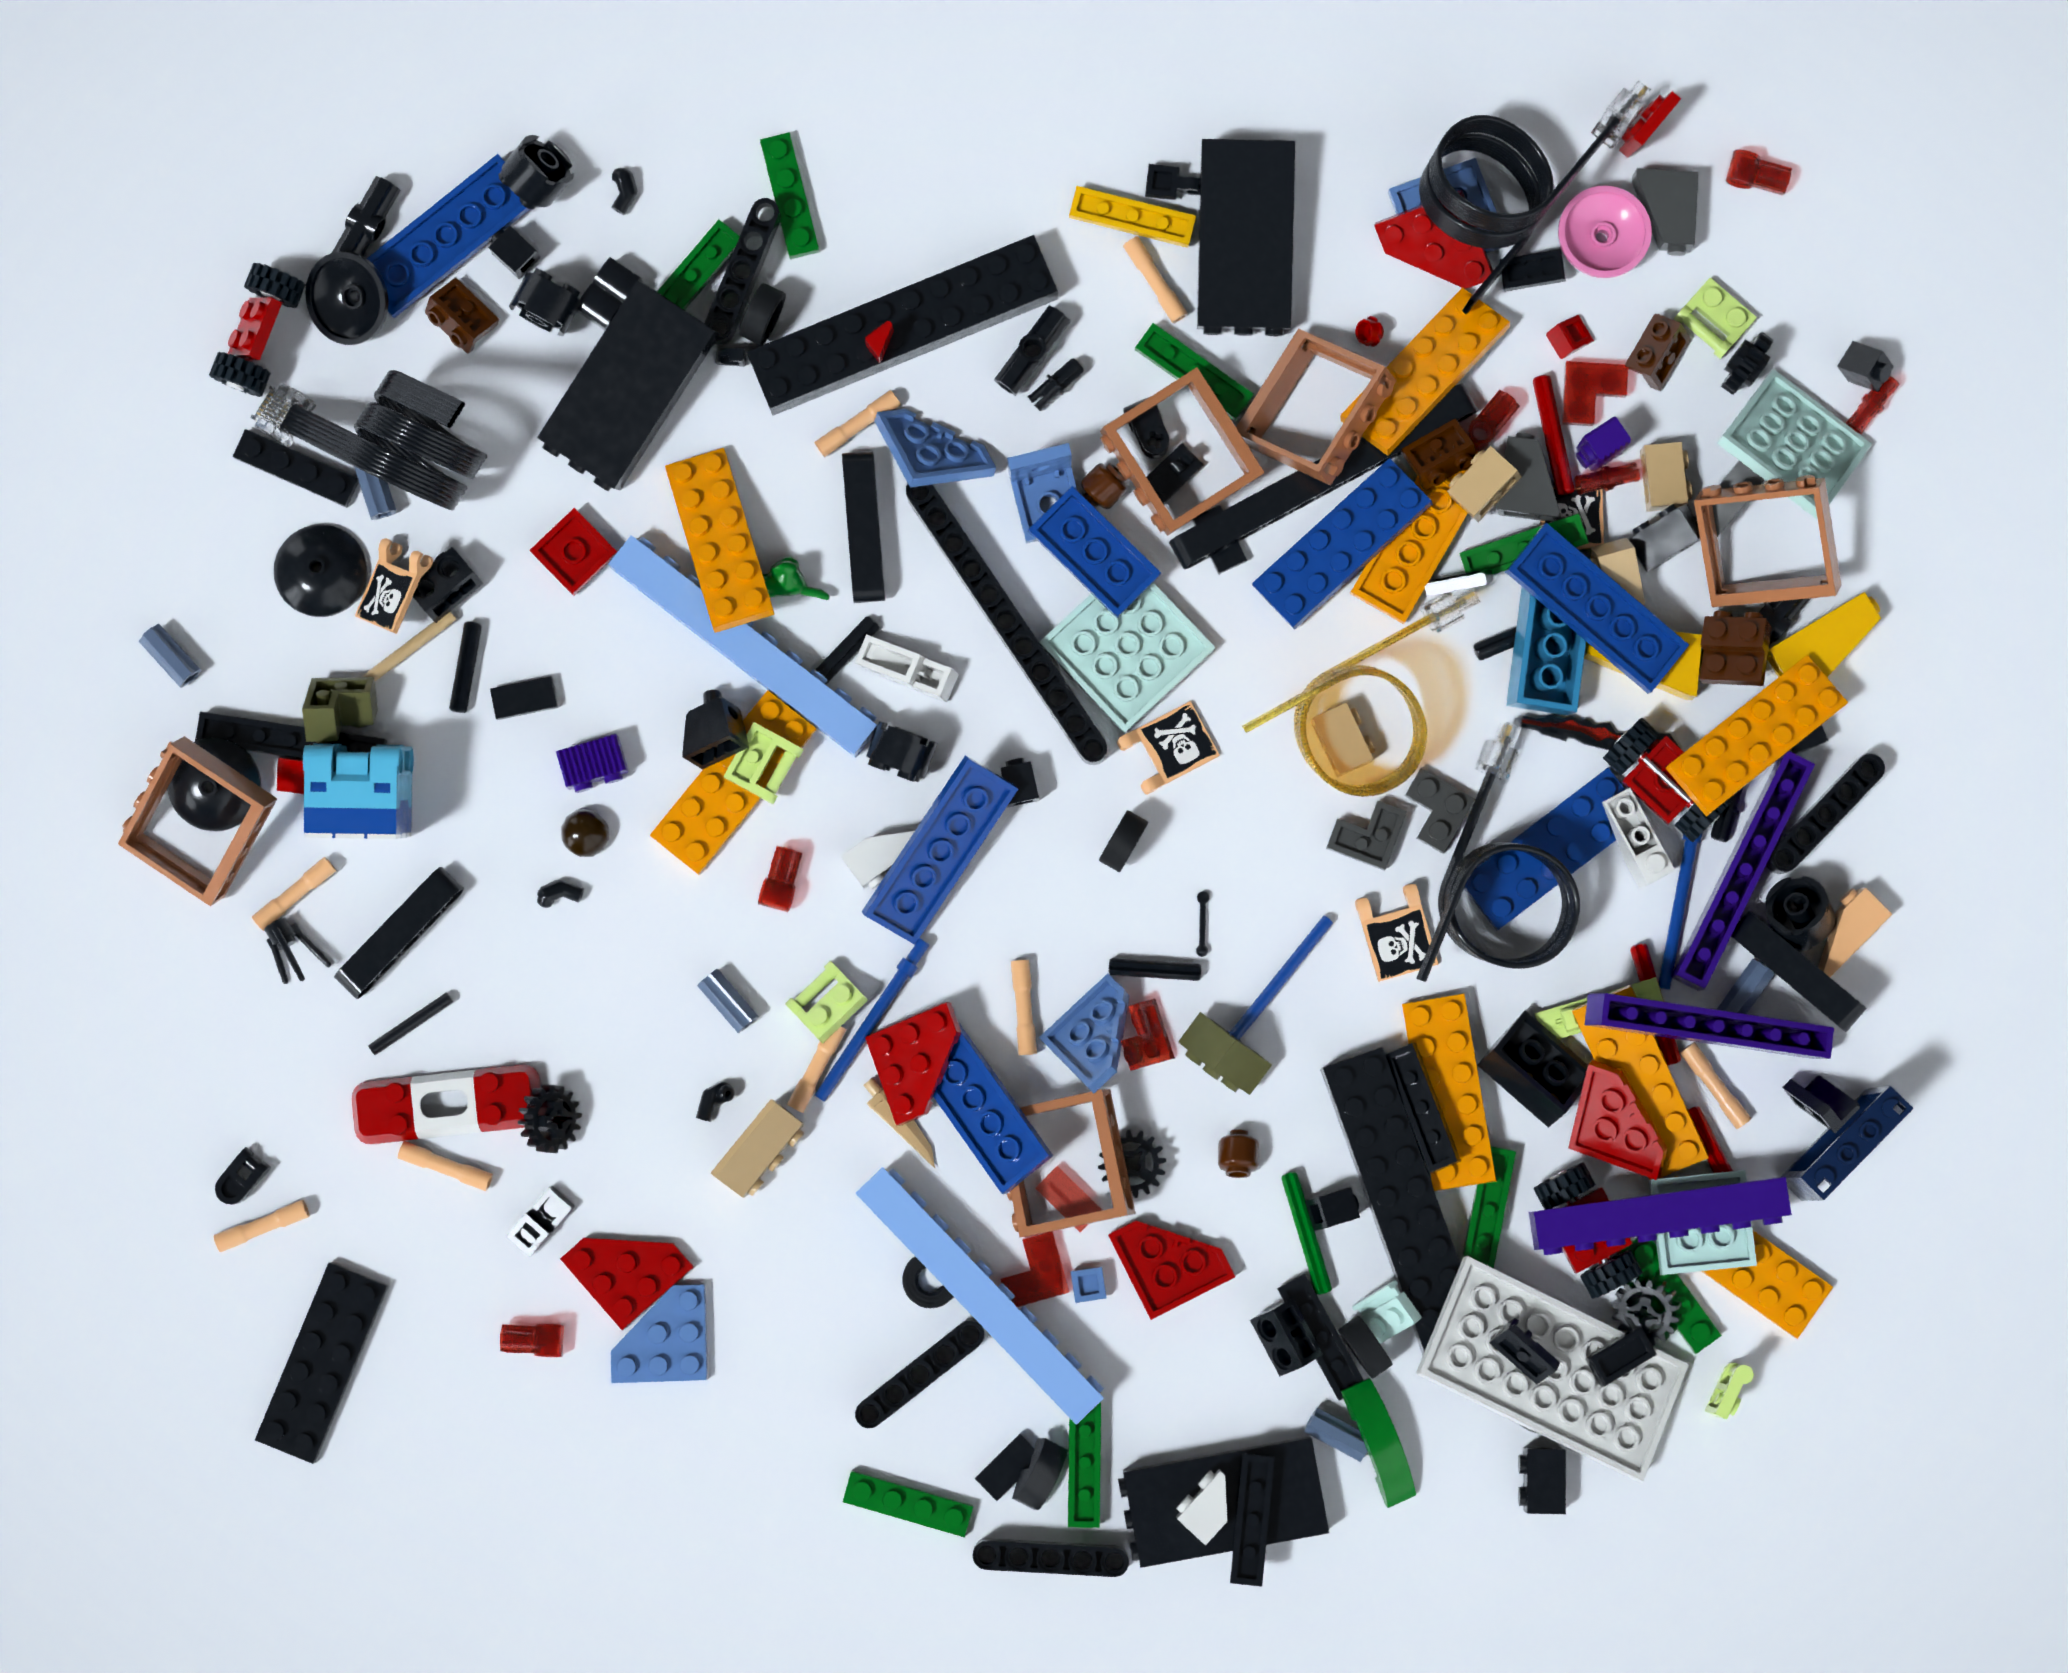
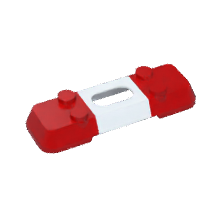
(392, 1107)

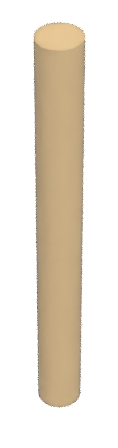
(410, 647)

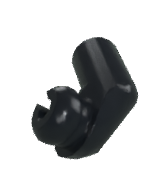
(627, 189)
(552, 891)
(713, 1097)

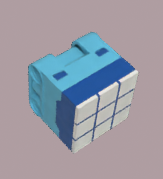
(357, 792)

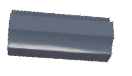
(376, 495)
(169, 655)
(1747, 988)
(727, 1001)
(1336, 1434)

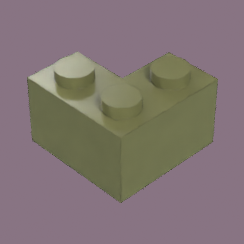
(336, 704)
(1223, 1055)

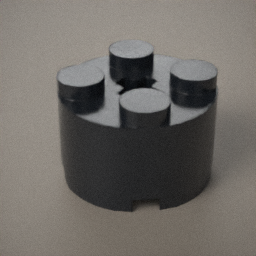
(536, 172)
(546, 302)
(901, 751)
(1800, 912)

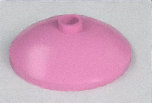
(1607, 212)

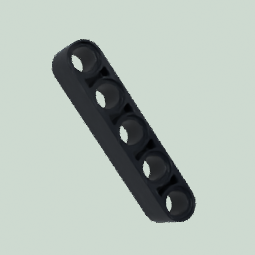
(743, 255)
(863, 527)
(1838, 806)
(399, 933)
(1798, 971)
(905, 1381)
(1065, 1565)

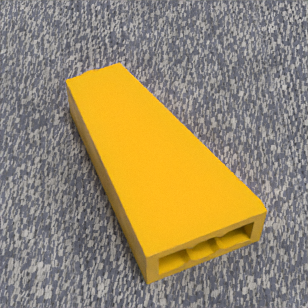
(1828, 638)
(1680, 679)

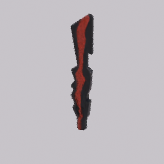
(1585, 732)

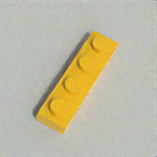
(1132, 216)

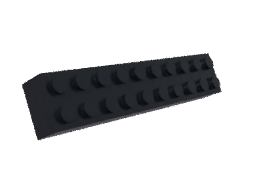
(922, 319)
(1394, 1183)

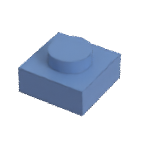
(1088, 1284)

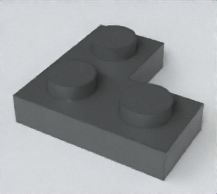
(1446, 805)
(1372, 844)

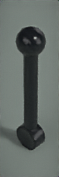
(1202, 898)

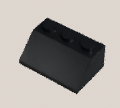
(1535, 1069)

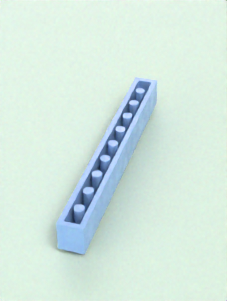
(745, 647)
(979, 1295)

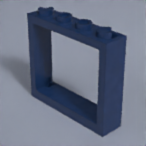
(1839, 1153)

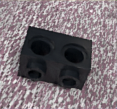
(447, 590)
(1286, 1337)

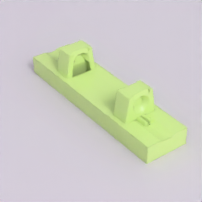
(1562, 1022)

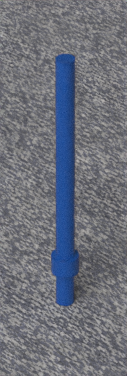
(1678, 912)
(906, 968)
(1281, 977)

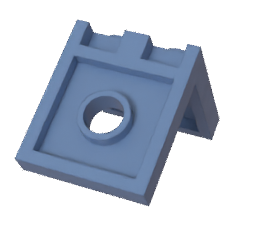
(1039, 476)

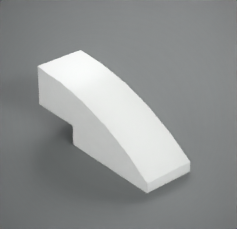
(907, 668)

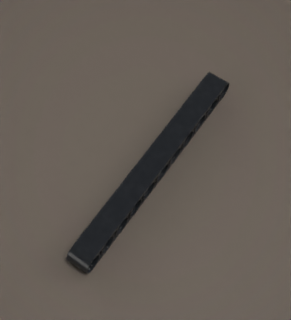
(1301, 489)
(1009, 636)

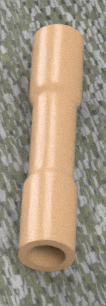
(1144, 263)
(841, 434)
(310, 880)
(1022, 987)
(1702, 1068)
(807, 1085)
(463, 1172)
(280, 1218)

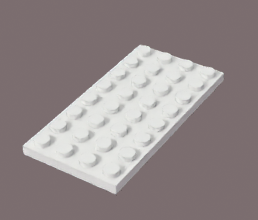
(1607, 1424)

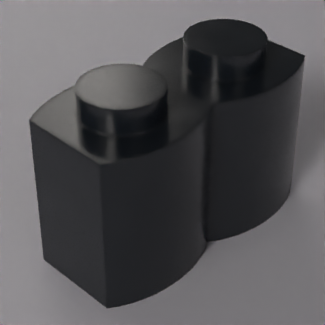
(607, 293)

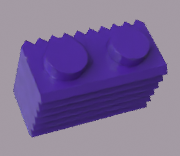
(1602, 444)
(592, 763)

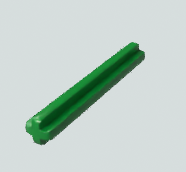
(1306, 1233)

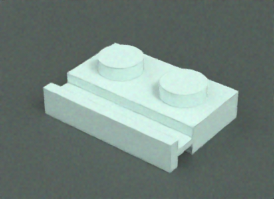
(1387, 1312)

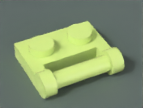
(1721, 311)
(750, 763)
(832, 1008)
(1725, 1395)

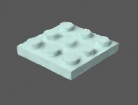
(1708, 1250)

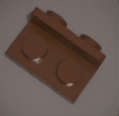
(460, 315)
(1658, 350)
(1440, 454)

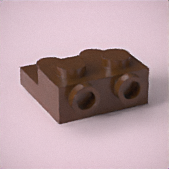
(1735, 649)

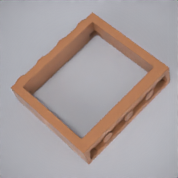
(1282, 381)
(1222, 423)
(1769, 590)
(177, 870)
(1113, 1159)

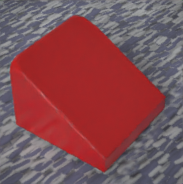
(1569, 336)
(879, 340)
(290, 776)

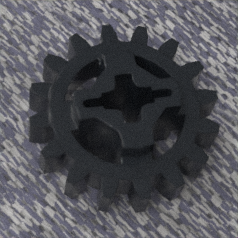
(1747, 363)
(546, 1132)
(1143, 1172)
(1633, 1315)

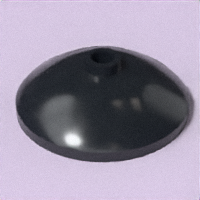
(334, 300)
(338, 581)
(221, 807)

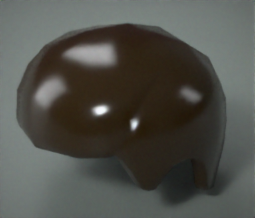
(584, 833)

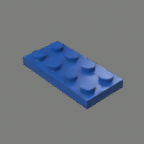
(1094, 552)

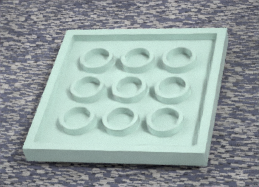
(1793, 436)
(1127, 659)

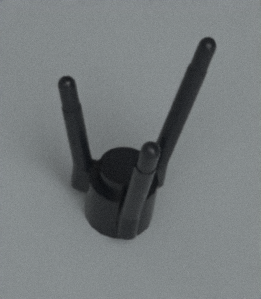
(281, 937)

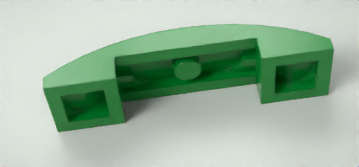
(1381, 1442)

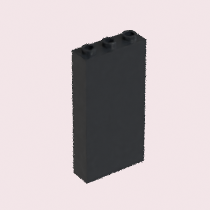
(1245, 236)
(627, 387)
(1158, 1489)

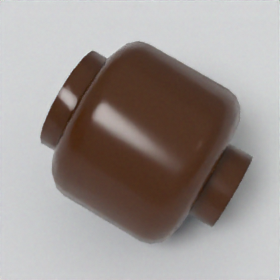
(1103, 486)
(1238, 1154)

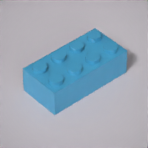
(1544, 661)

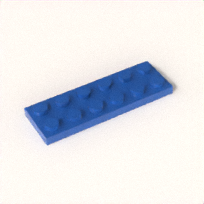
(446, 235)
(1342, 543)
(1597, 608)
(1570, 832)
(939, 850)
(989, 1117)

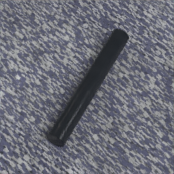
(410, 1023)

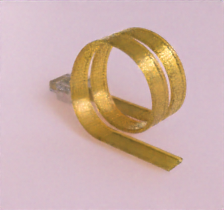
(1438, 615)

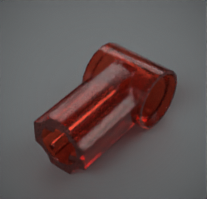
(1749, 171)
(1493, 418)
(779, 887)
(542, 1339)

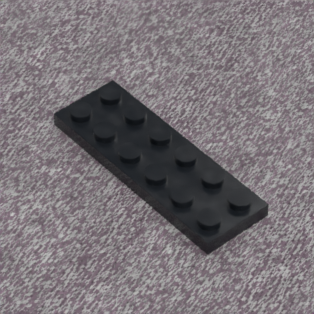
(321, 1363)

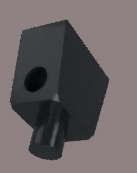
(713, 731)

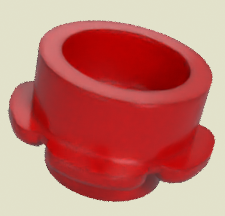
(1369, 331)

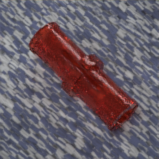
(1871, 405)
(1607, 478)

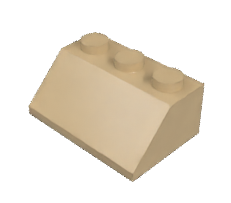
(758, 1149)

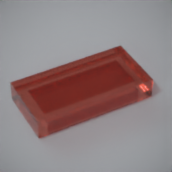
(1066, 1196)

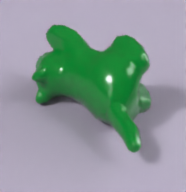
(788, 580)

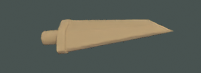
(909, 1132)

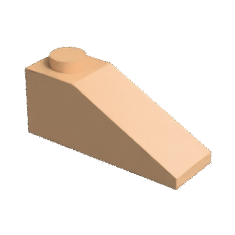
(1855, 923)

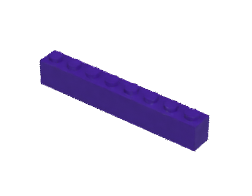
(1742, 871)
(1708, 1026)
(1660, 1213)

